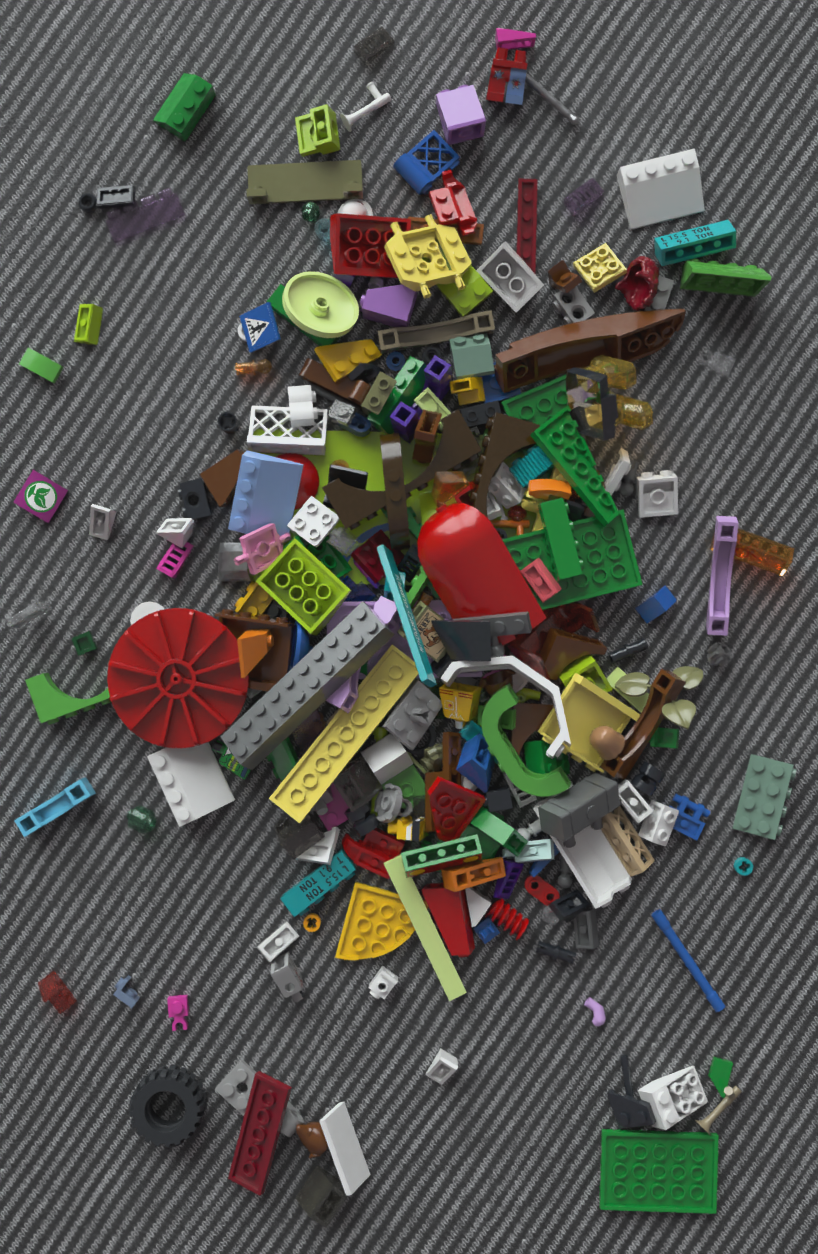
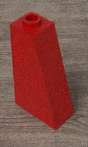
(451, 917)

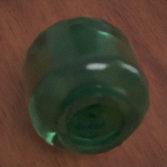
(141, 819)

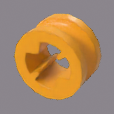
(306, 921)

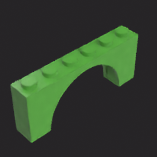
(53, 703)

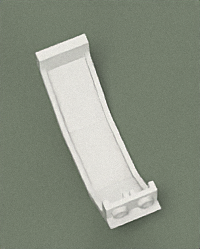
(529, 674)

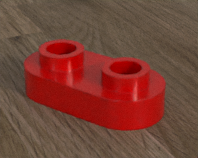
(541, 890)

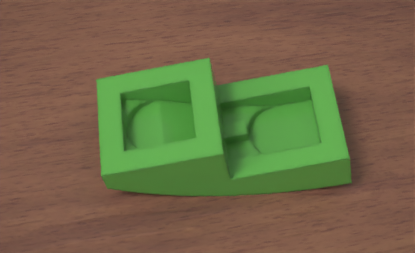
(41, 365)

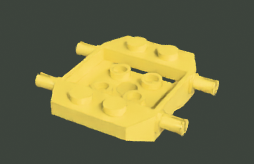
(409, 248)

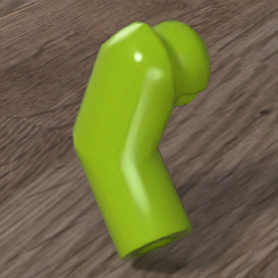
(525, 694)

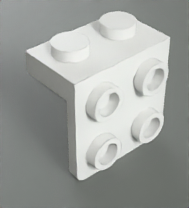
(313, 522)

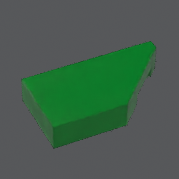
(720, 1073)

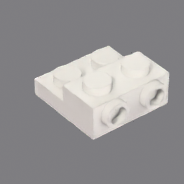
(657, 494)

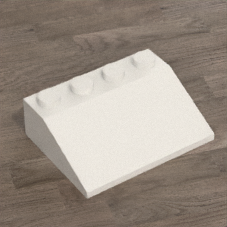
(661, 189)
(191, 781)

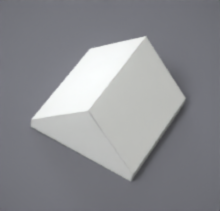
(387, 758)

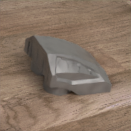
(227, 568)

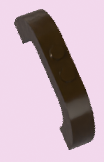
(395, 491)

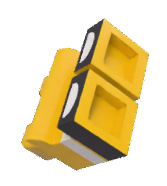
(408, 829)

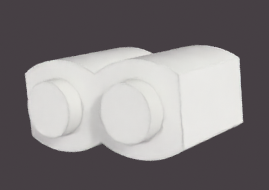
(301, 405)

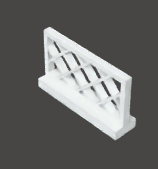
(286, 443)

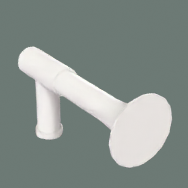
(349, 120)

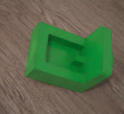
(665, 738)

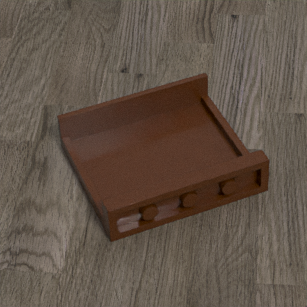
(278, 659)

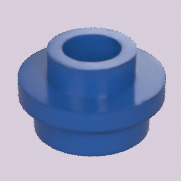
(395, 367)

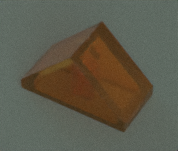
(447, 485)

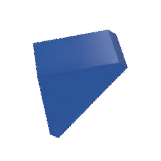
(656, 604)

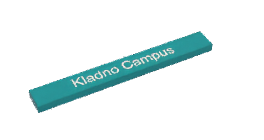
(406, 616)

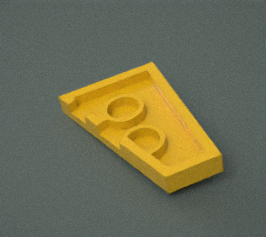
(344, 357)

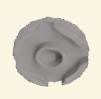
(389, 804)

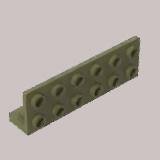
(304, 182)

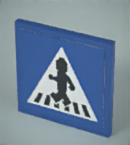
(260, 327)

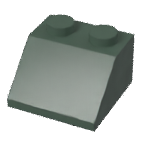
(471, 356)

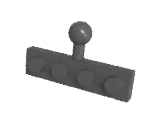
(504, 625)

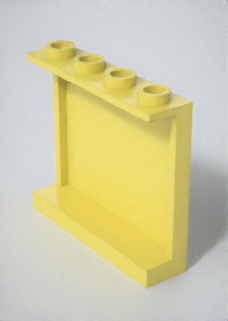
(586, 709)

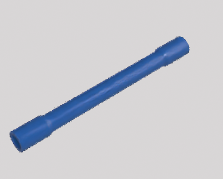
(665, 926)

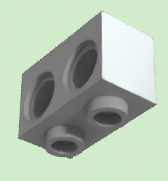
(577, 304)

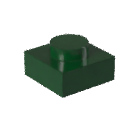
(84, 643)

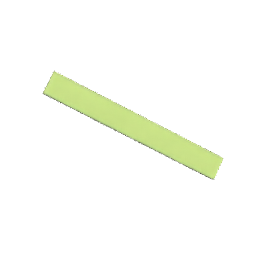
(425, 929)

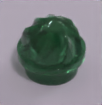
(310, 212)

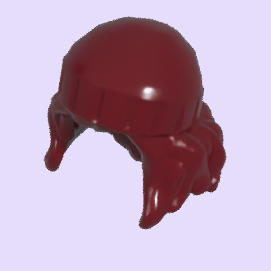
(640, 283)

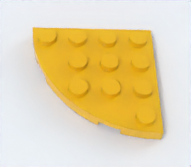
(373, 924)

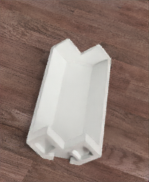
(594, 864)

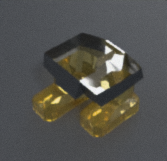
(599, 409)

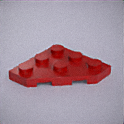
(452, 808)

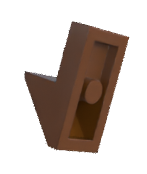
(562, 278)

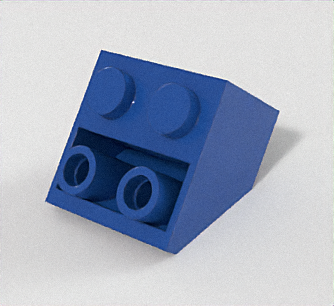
(476, 762)

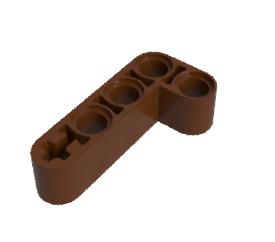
(345, 388)

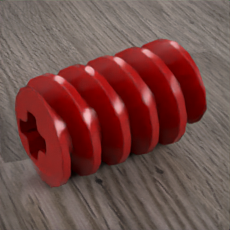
(508, 917)

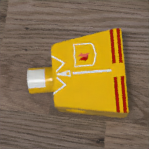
(460, 702)

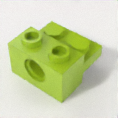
(318, 131)

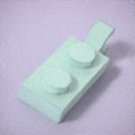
(534, 851)

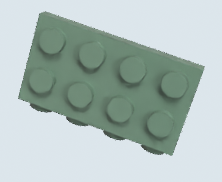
(764, 797)

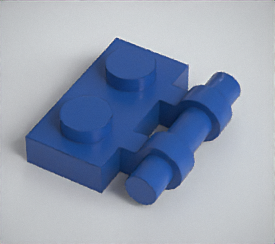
(689, 824)

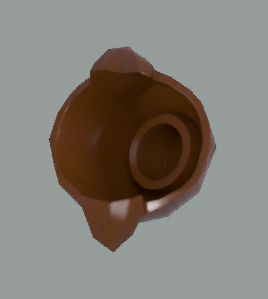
(496, 681)
(312, 1138)

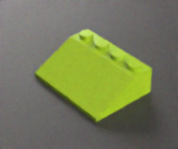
(304, 587)

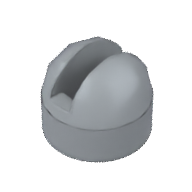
(376, 282)

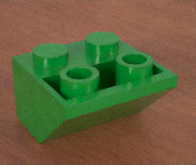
(539, 762)

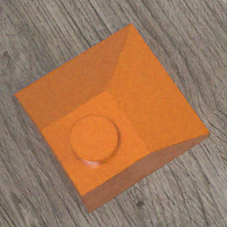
(252, 648)

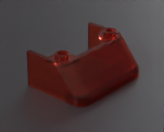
(565, 617)

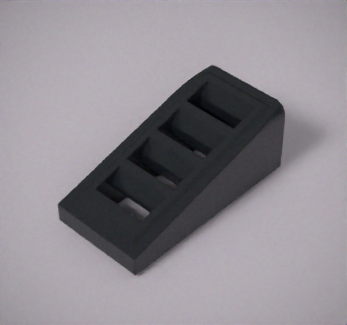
(413, 552)

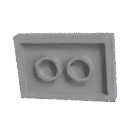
(413, 714)

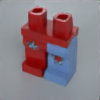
(507, 71)

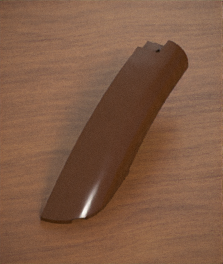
(576, 344)

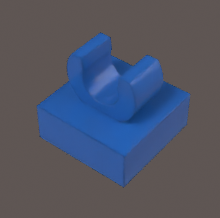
(486, 930)

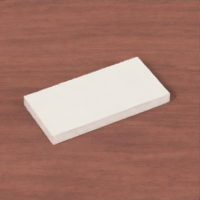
(345, 1148)

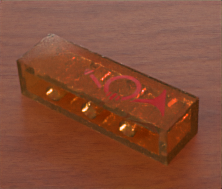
(761, 552)

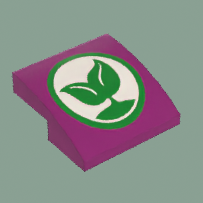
(40, 496)

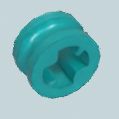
(738, 862)

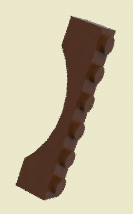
(662, 691)

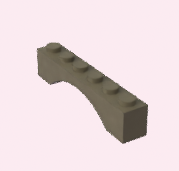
(417, 336)

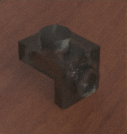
(341, 413)

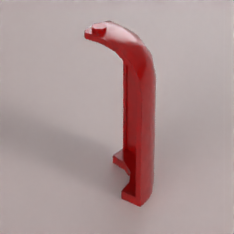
(473, 567)

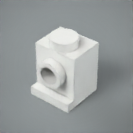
(386, 977)

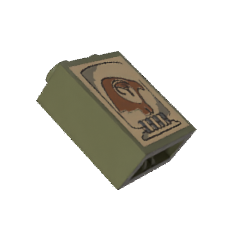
(430, 639)

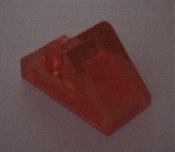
(56, 992)

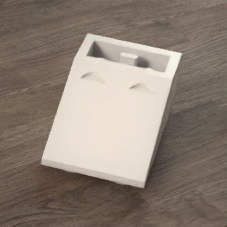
(674, 1096)

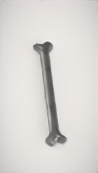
(552, 100)

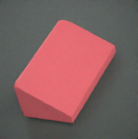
(541, 580)

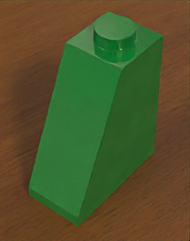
(499, 831)

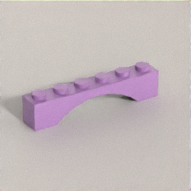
(721, 571)
(347, 693)

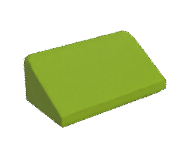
(88, 324)

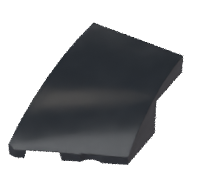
(465, 639)

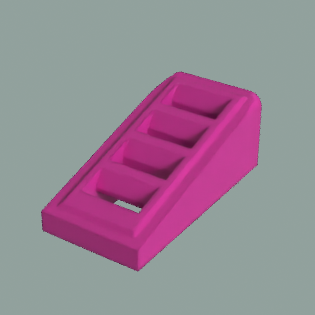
(514, 39)
(177, 567)

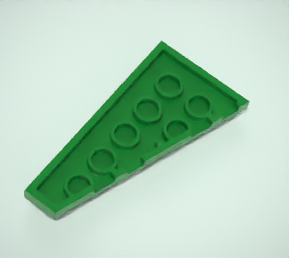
(573, 459)

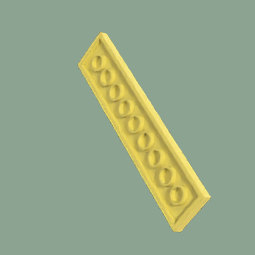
(345, 735)

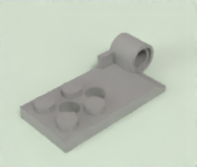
(245, 1074)

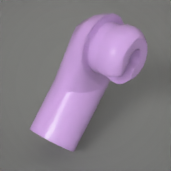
(598, 1010)

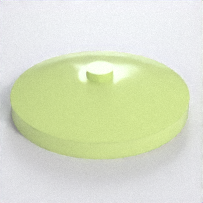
(320, 304)

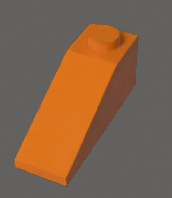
(473, 873)

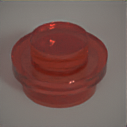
(517, 513)

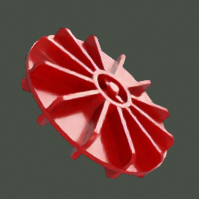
(177, 678)

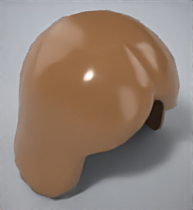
(607, 742)

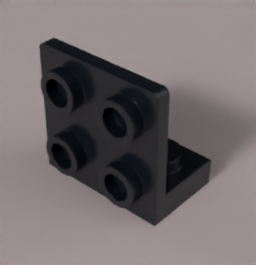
(348, 476)

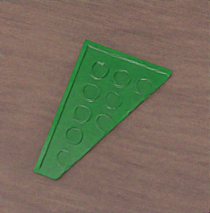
(538, 406)

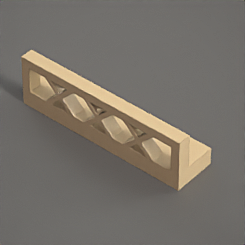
(620, 842)

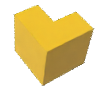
(469, 390)

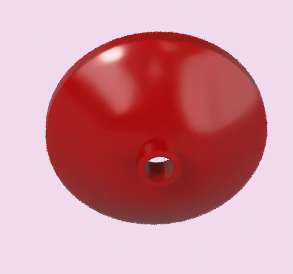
(309, 480)

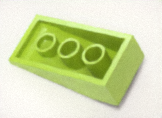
(471, 296)

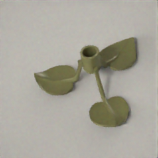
(678, 712)

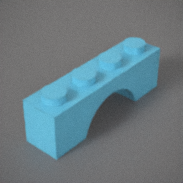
(55, 807)

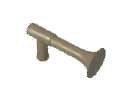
(731, 1095)

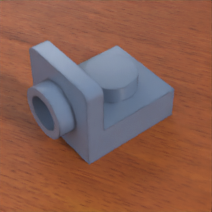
(125, 994)

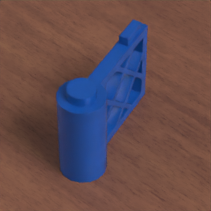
(415, 173)

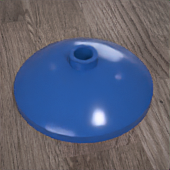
(300, 644)

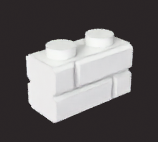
(633, 801)

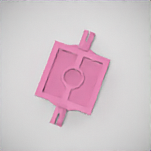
(261, 548)

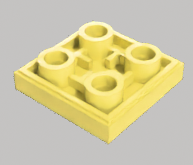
(600, 267)

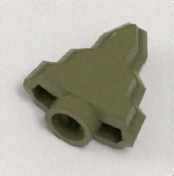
(433, 758)

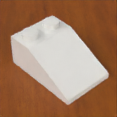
(510, 277)

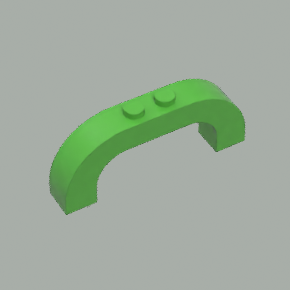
(509, 761)

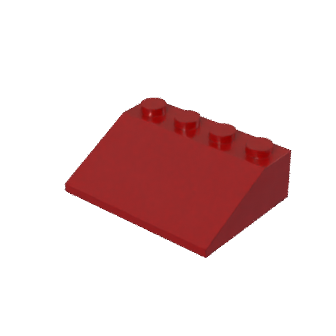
(360, 244)

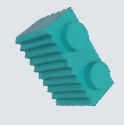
(531, 466)

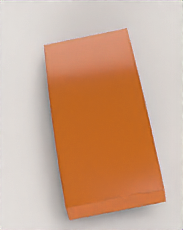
(544, 487)

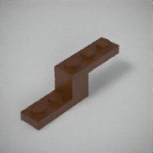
(451, 755)

